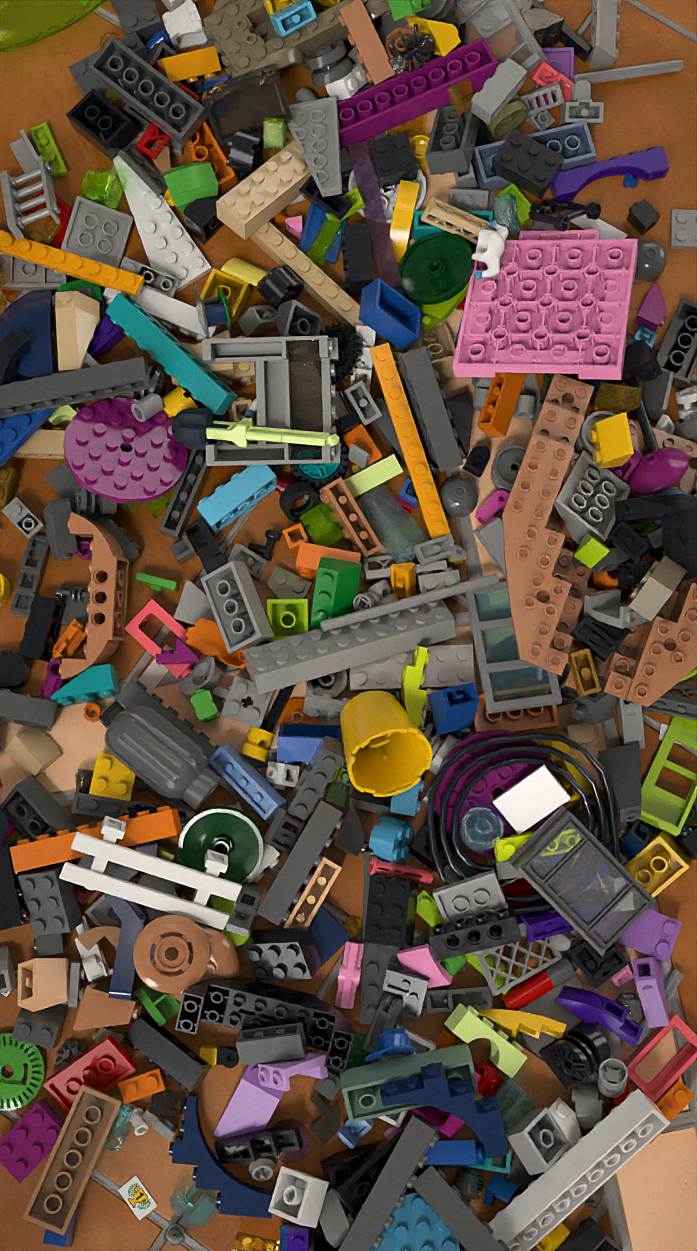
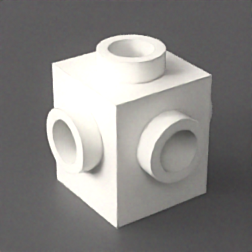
(282, 774)

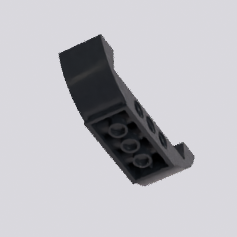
(257, 1004)

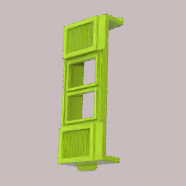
(657, 805)

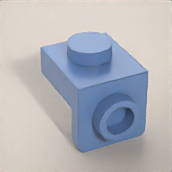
(352, 1132)

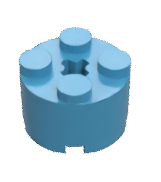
(391, 839)

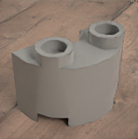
(588, 1105)

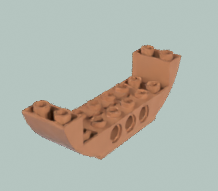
(107, 597)

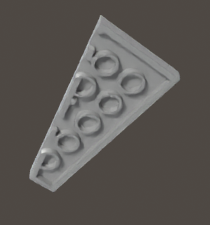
(317, 137)

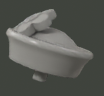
(262, 1169)

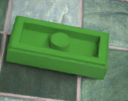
(157, 583)

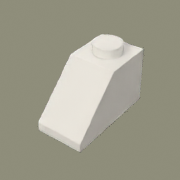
(567, 1121)

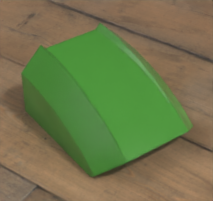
(191, 183)

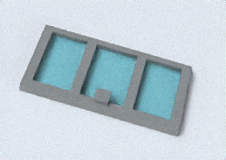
(505, 679)

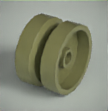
(510, 117)

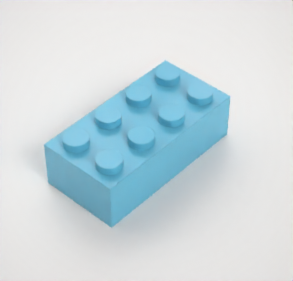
(237, 496)

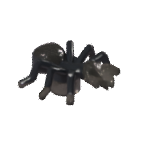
(415, 47)

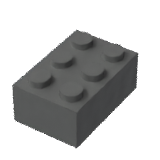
(50, 900)

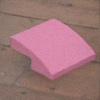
(422, 962)

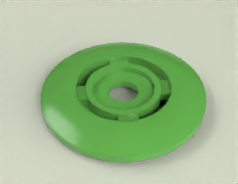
(16, 1053)

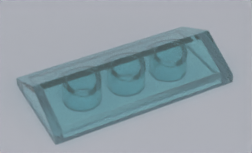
(391, 524)

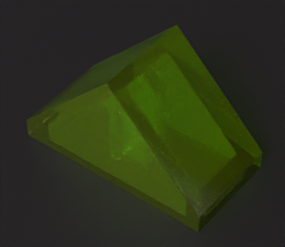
(275, 133)

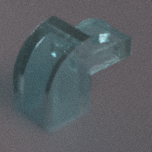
(196, 1213)

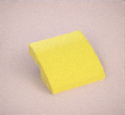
(245, 271)

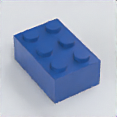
(390, 314)
(301, 741)

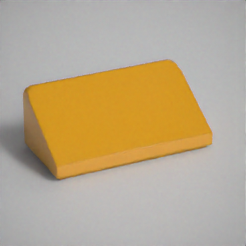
(403, 579)

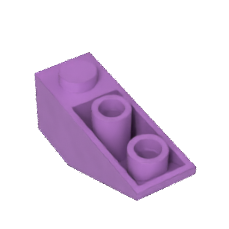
(651, 990)

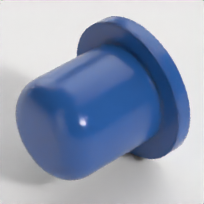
(630, 181)

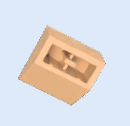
(43, 983)

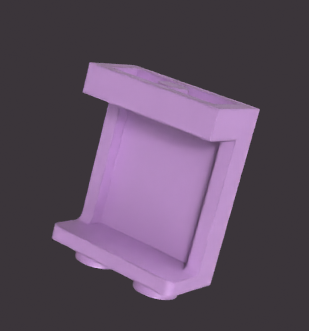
(277, 1074)

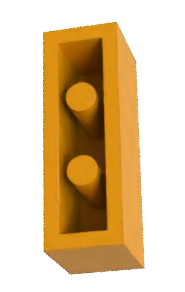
(190, 65)

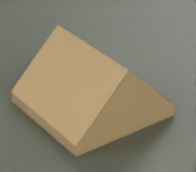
(33, 751)

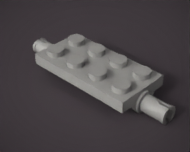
(28, 276)

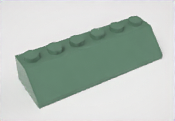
(362, 1083)

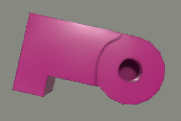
(493, 505)

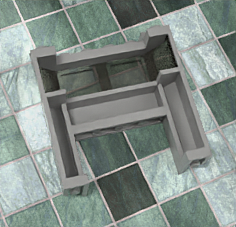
(291, 394)

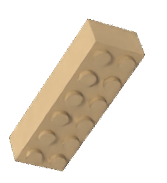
(264, 192)

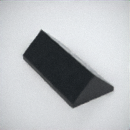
(359, 1181)

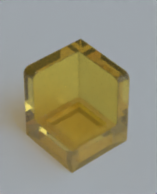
(461, 96)

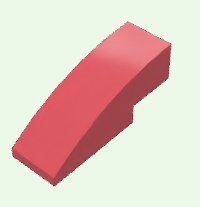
(545, 75)

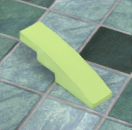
(373, 476)

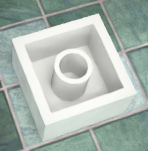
(298, 1197)

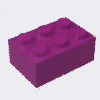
(30, 1140)

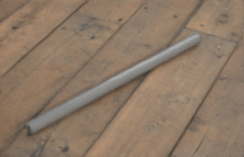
(409, 602)

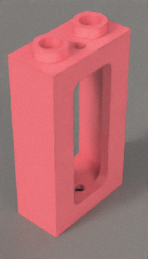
(142, 618)
(673, 1069)

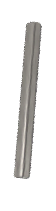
(630, 72)

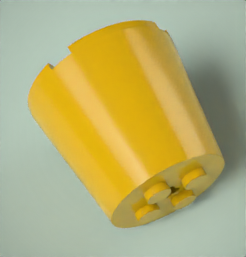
(382, 745)

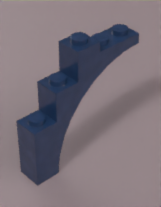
(456, 1098)
(236, 1195)

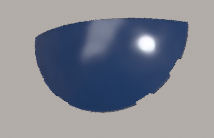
(33, 318)

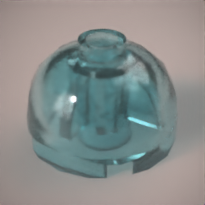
(481, 829)

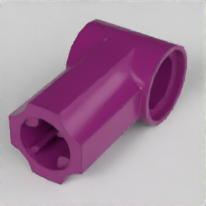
(52, 681)

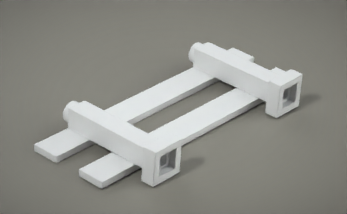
(106, 850)

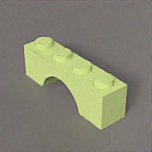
(468, 1026)

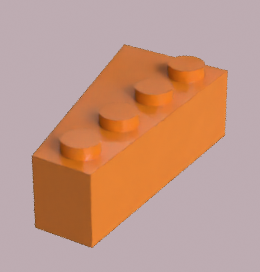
(206, 149)

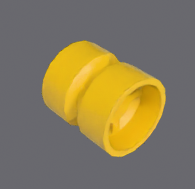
(419, 145)
(257, 743)

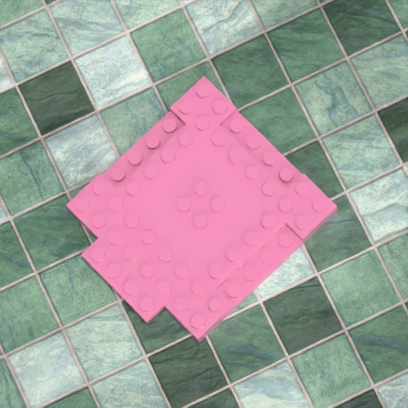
(550, 308)

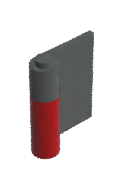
(539, 996)

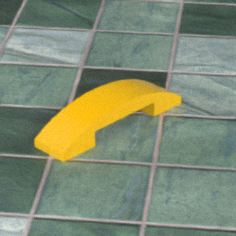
(403, 217)

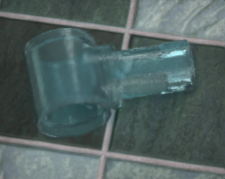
(119, 1128)

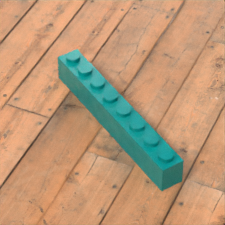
(171, 354)

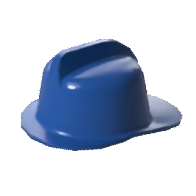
(392, 1043)

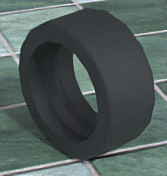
(293, 492)

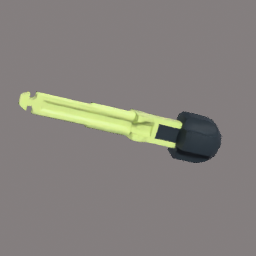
(199, 428)

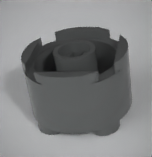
(334, 688)

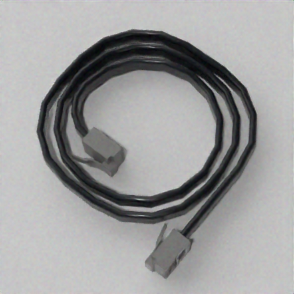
(505, 870)

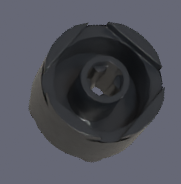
(245, 150)
(281, 286)

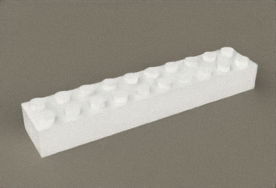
(579, 1172)

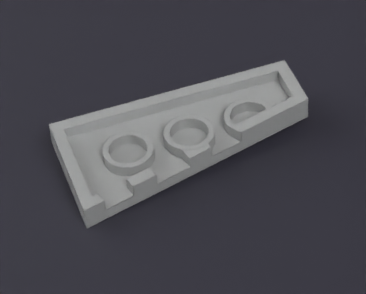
(323, 705)

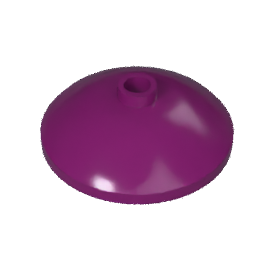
(658, 471)

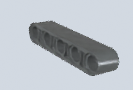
(386, 429)

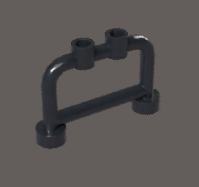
(561, 221)

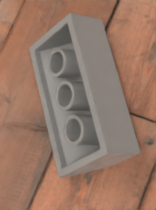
(603, 33)
(236, 607)

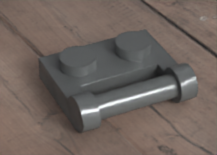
(282, 837)

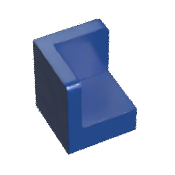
(408, 494)
(500, 1188)

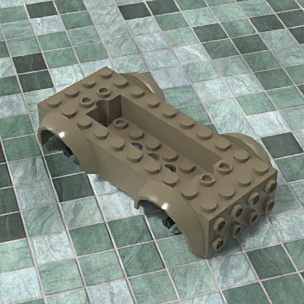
(249, 41)

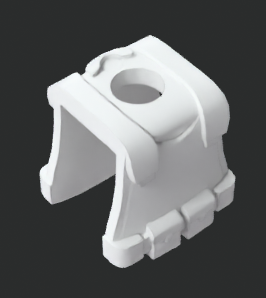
(184, 26)

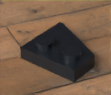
(599, 637)

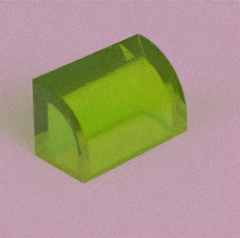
(324, 241)

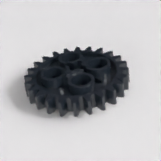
(348, 350)

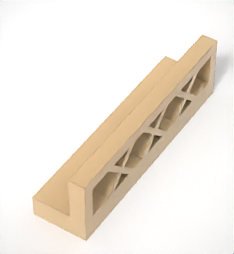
(455, 216)

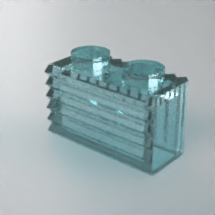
(507, 214)

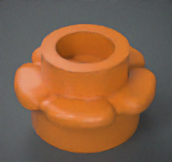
(88, 712)

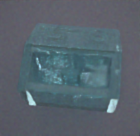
(513, 1103)

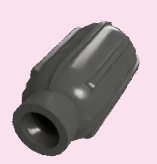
(161, 755)

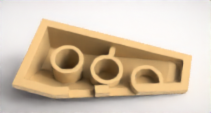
(75, 325)

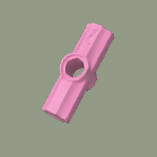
(349, 974)

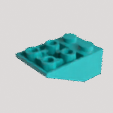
(92, 683)

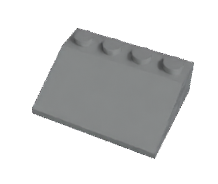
(589, 499)

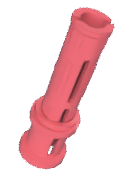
(392, 869)

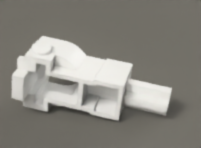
(92, 960)

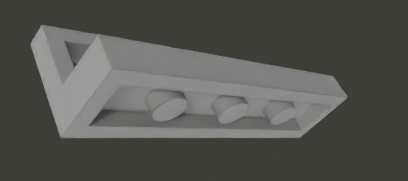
(381, 574)

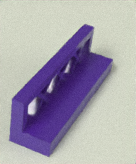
(544, 925)

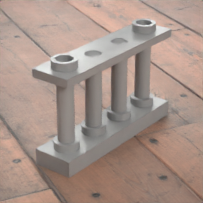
(12, 197)

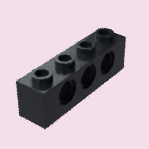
(466, 942)

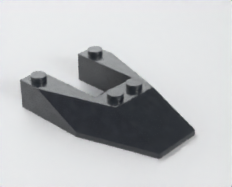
(679, 532)

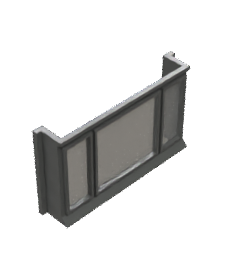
(581, 880)

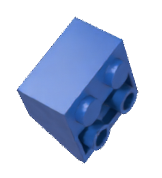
(454, 707)

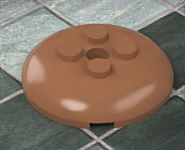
(222, 960)

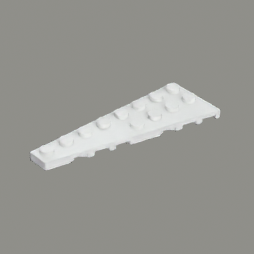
(162, 234)

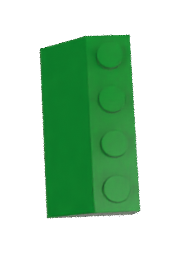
(334, 590)

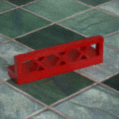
(153, 133)

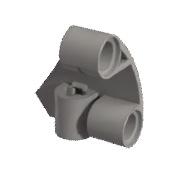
(524, 407)

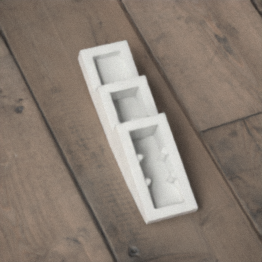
(364, 369)

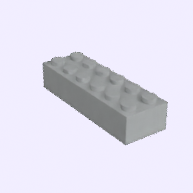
(446, 668)

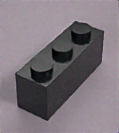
(41, 628)

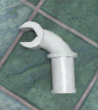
(138, 1123)

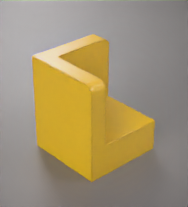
(554, 1239)

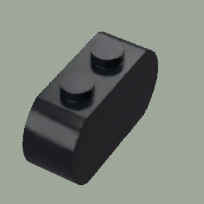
(13, 670)

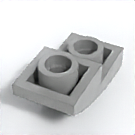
(539, 120)

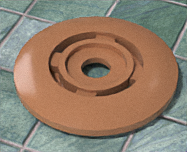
(171, 932)

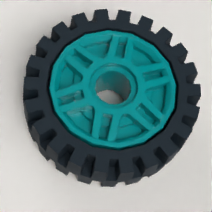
(321, 474)

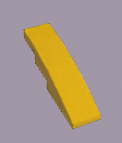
(531, 1024)

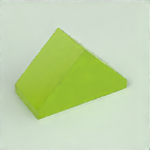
(590, 551)

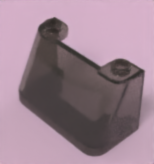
(246, 101)

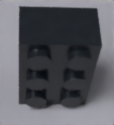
(102, 124)
(527, 164)
(356, 258)
(391, 912)
(282, 954)

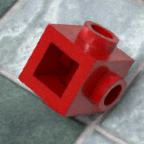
(490, 1079)

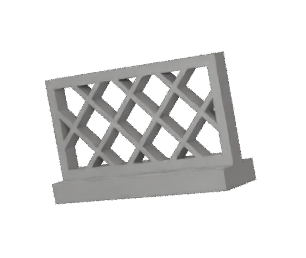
(490, 976)

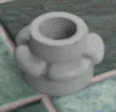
(174, 1230)

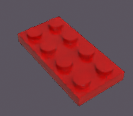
(97, 1067)

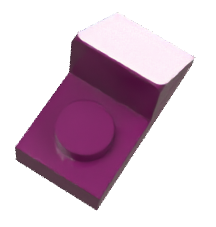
(182, 656)

